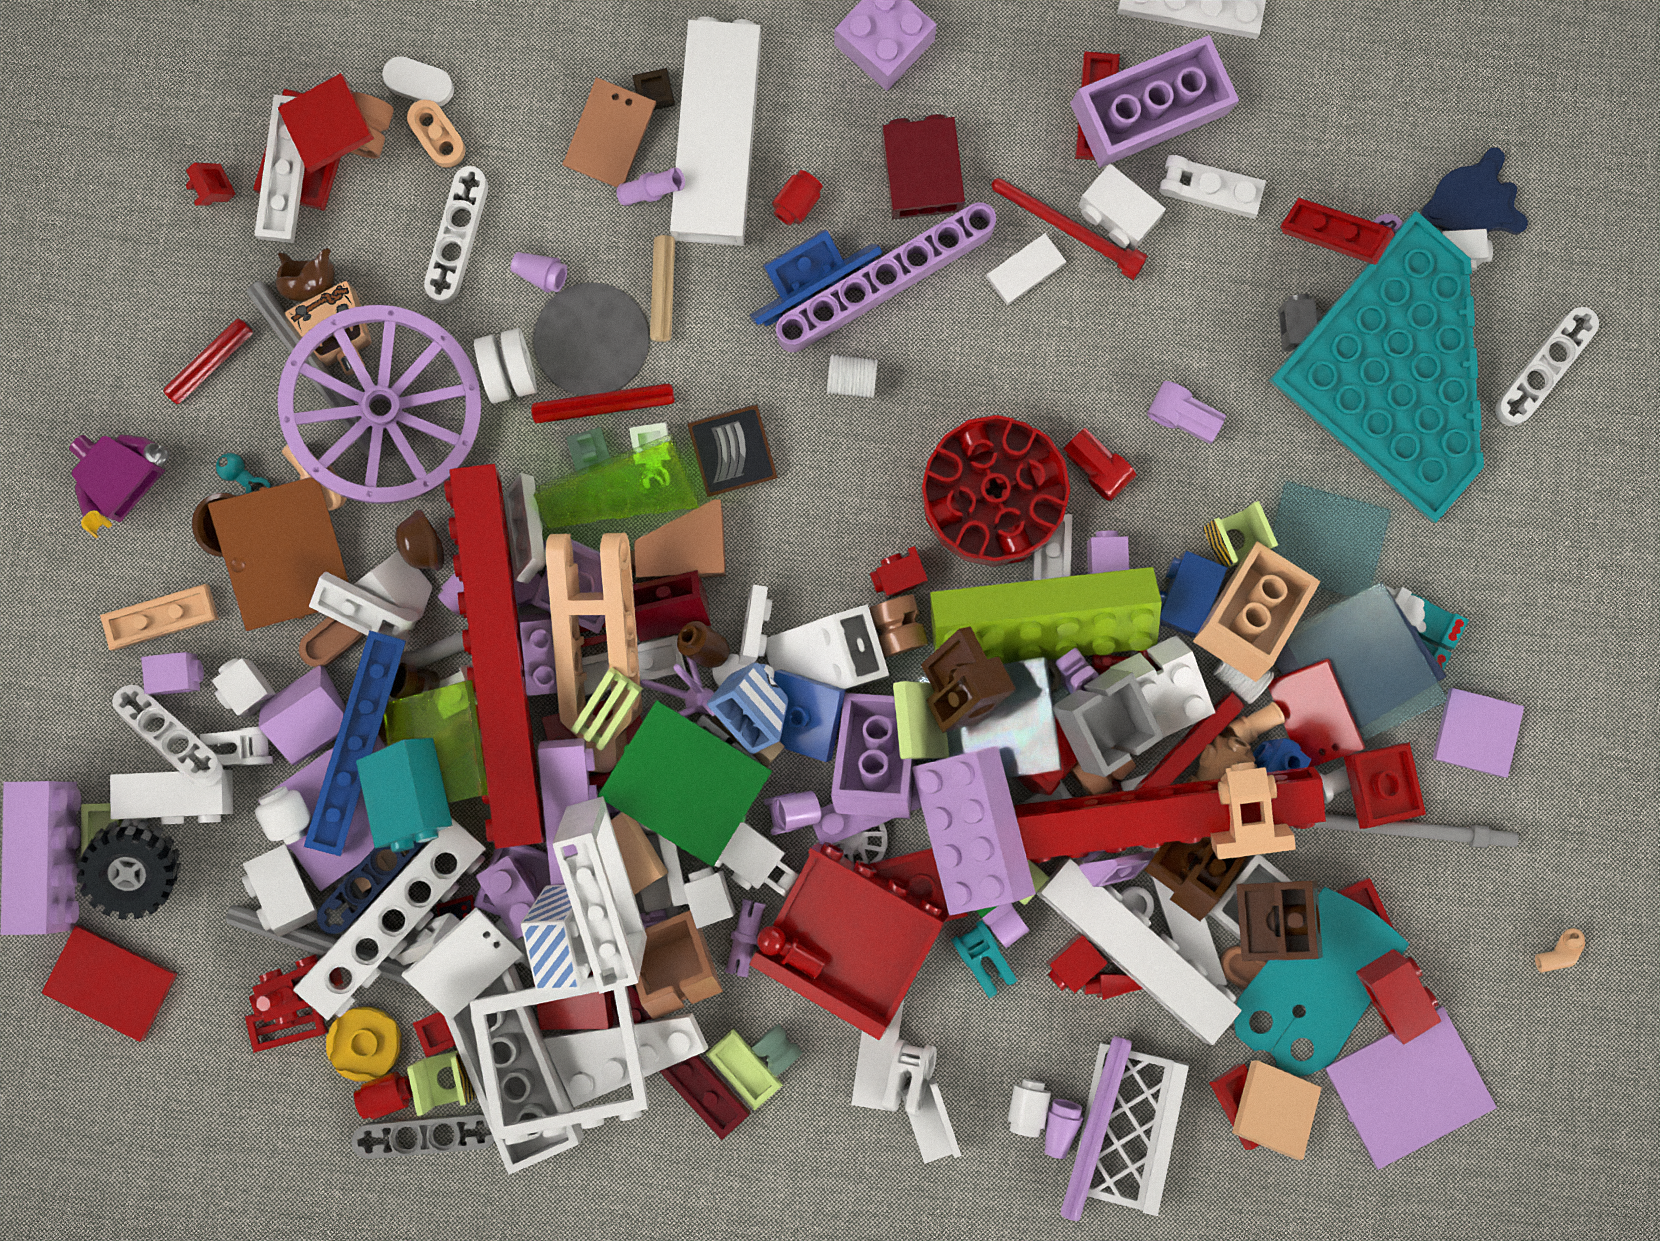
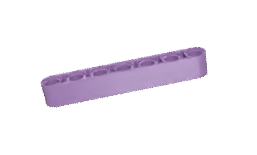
(894, 262)

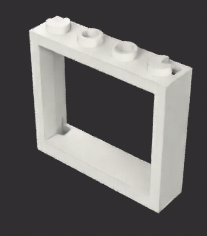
(601, 895)
(556, 1123)

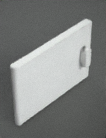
(462, 964)

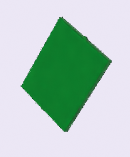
(684, 783)

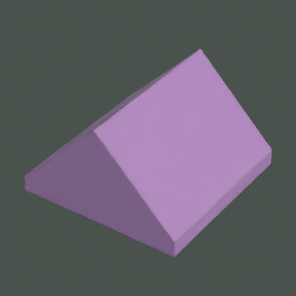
(303, 716)

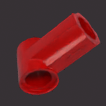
(1106, 471)

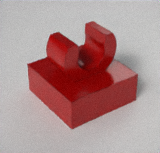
(210, 183)

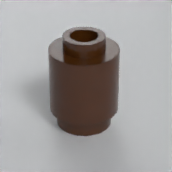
(703, 645)

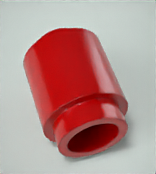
(797, 198)
(383, 1096)

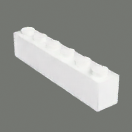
(1140, 952)

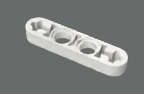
(450, 234)
(1547, 366)
(167, 735)

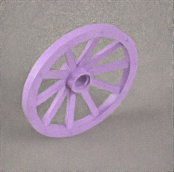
(390, 317)

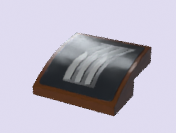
(732, 450)

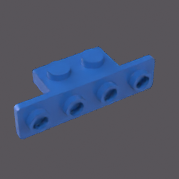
(806, 270)

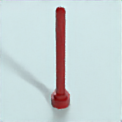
(1128, 261)

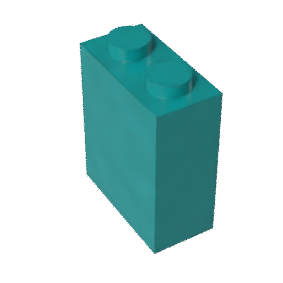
(404, 794)

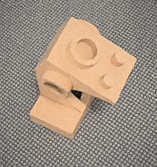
(1246, 785)

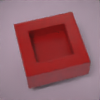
(434, 1034)

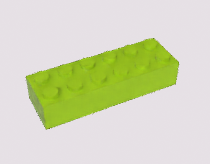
(1054, 615)

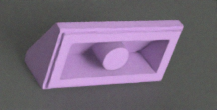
(1115, 868)

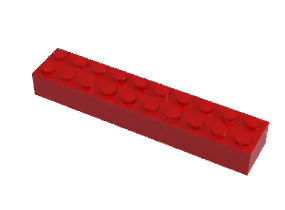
(496, 654)

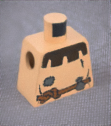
(319, 308)

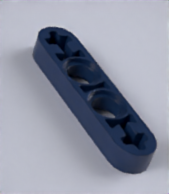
(379, 881)

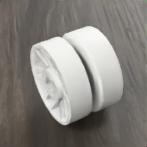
(505, 365)

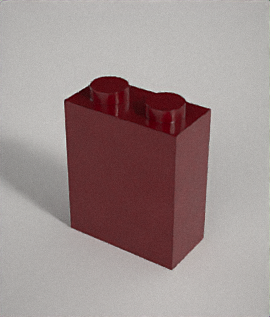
(923, 167)

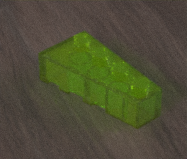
(625, 485)

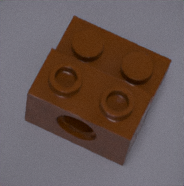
(964, 681)
(1200, 886)
(1298, 921)

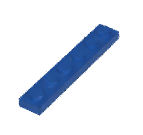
(354, 741)

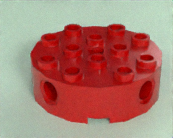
(1011, 458)

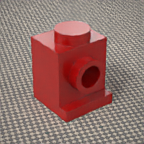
(899, 574)

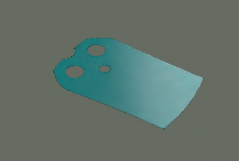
(1324, 986)

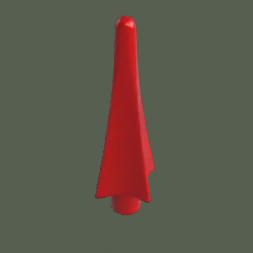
(1110, 985)

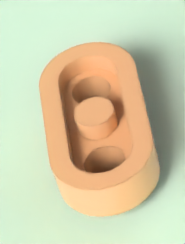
(437, 135)

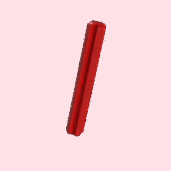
(602, 403)

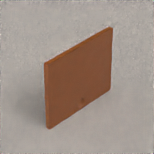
(277, 549)

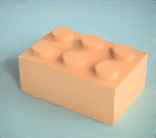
(1256, 611)

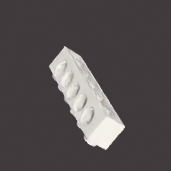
(316, 984)

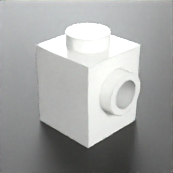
(242, 687)

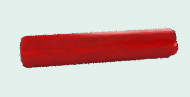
(207, 361)

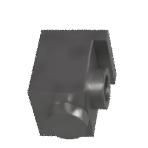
(1296, 320)

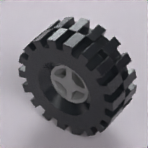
(126, 886)

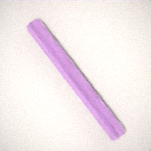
(1096, 1128)

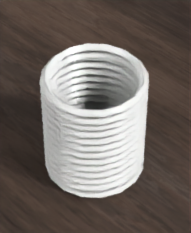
(852, 376)
(1240, 683)

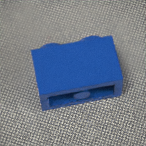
(1190, 592)

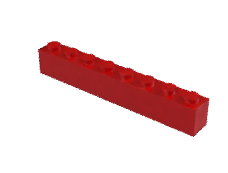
(1158, 816)

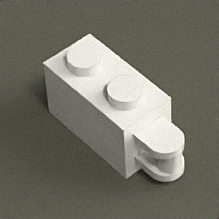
(753, 860)

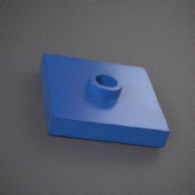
(810, 715)

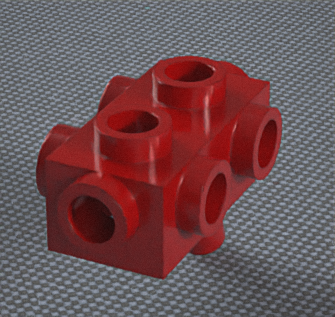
(275, 993)

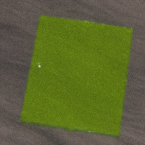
(452, 722)

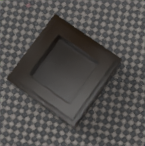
(655, 86)

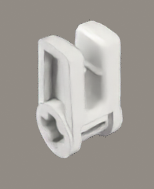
(250, 743)
(908, 1062)

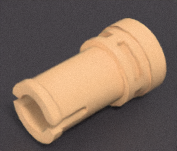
(1256, 724)

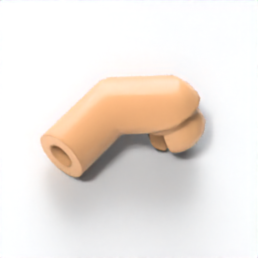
(1565, 953)

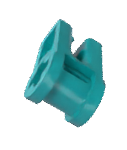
(980, 944)

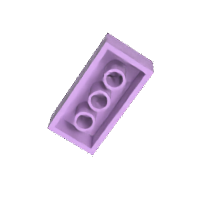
(1154, 101)
(973, 831)
(39, 857)

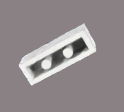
(169, 797)

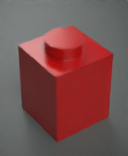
(1075, 964)

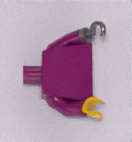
(114, 476)

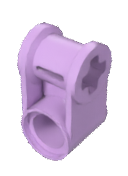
(793, 811)

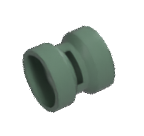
(778, 1050)

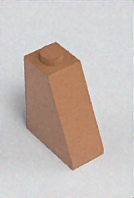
(683, 546)

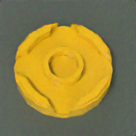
(364, 1043)

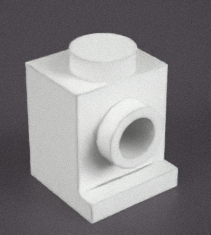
(1473, 244)

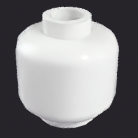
(283, 815)

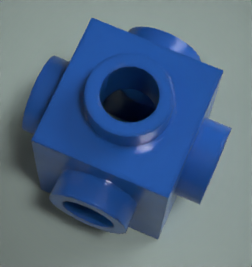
(1280, 755)

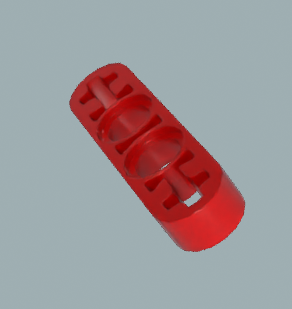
(1193, 743)

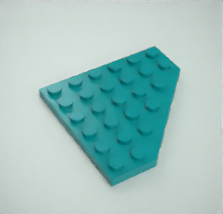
(1399, 369)

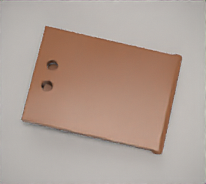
(609, 133)

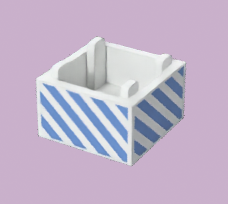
(555, 942)

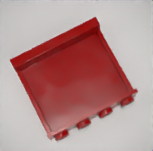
(865, 931)

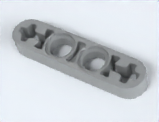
(426, 1138)

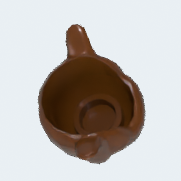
(305, 279)

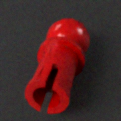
(773, 941)

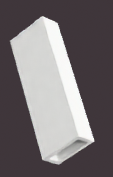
(716, 131)

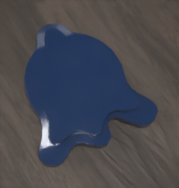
(1476, 199)

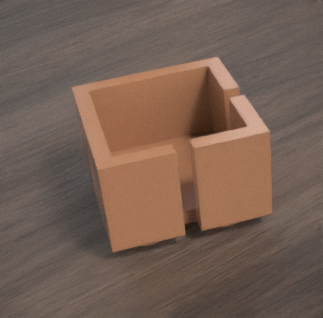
(675, 967)

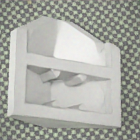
(398, 585)

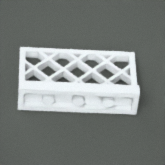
(1161, 1136)

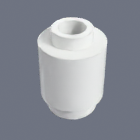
(1028, 1108)

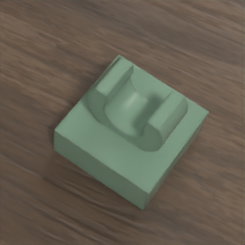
(588, 448)

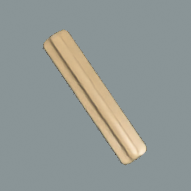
(662, 288)

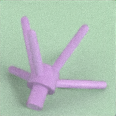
(695, 697)

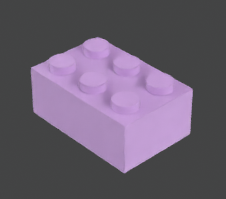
(868, 763)

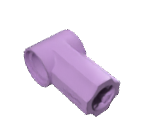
(1176, 408)

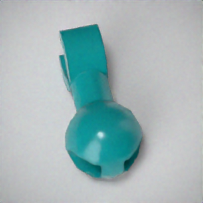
(236, 471)

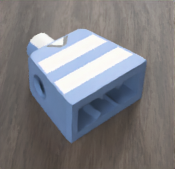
(751, 706)

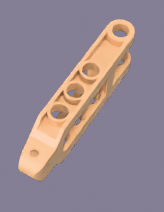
(618, 607)

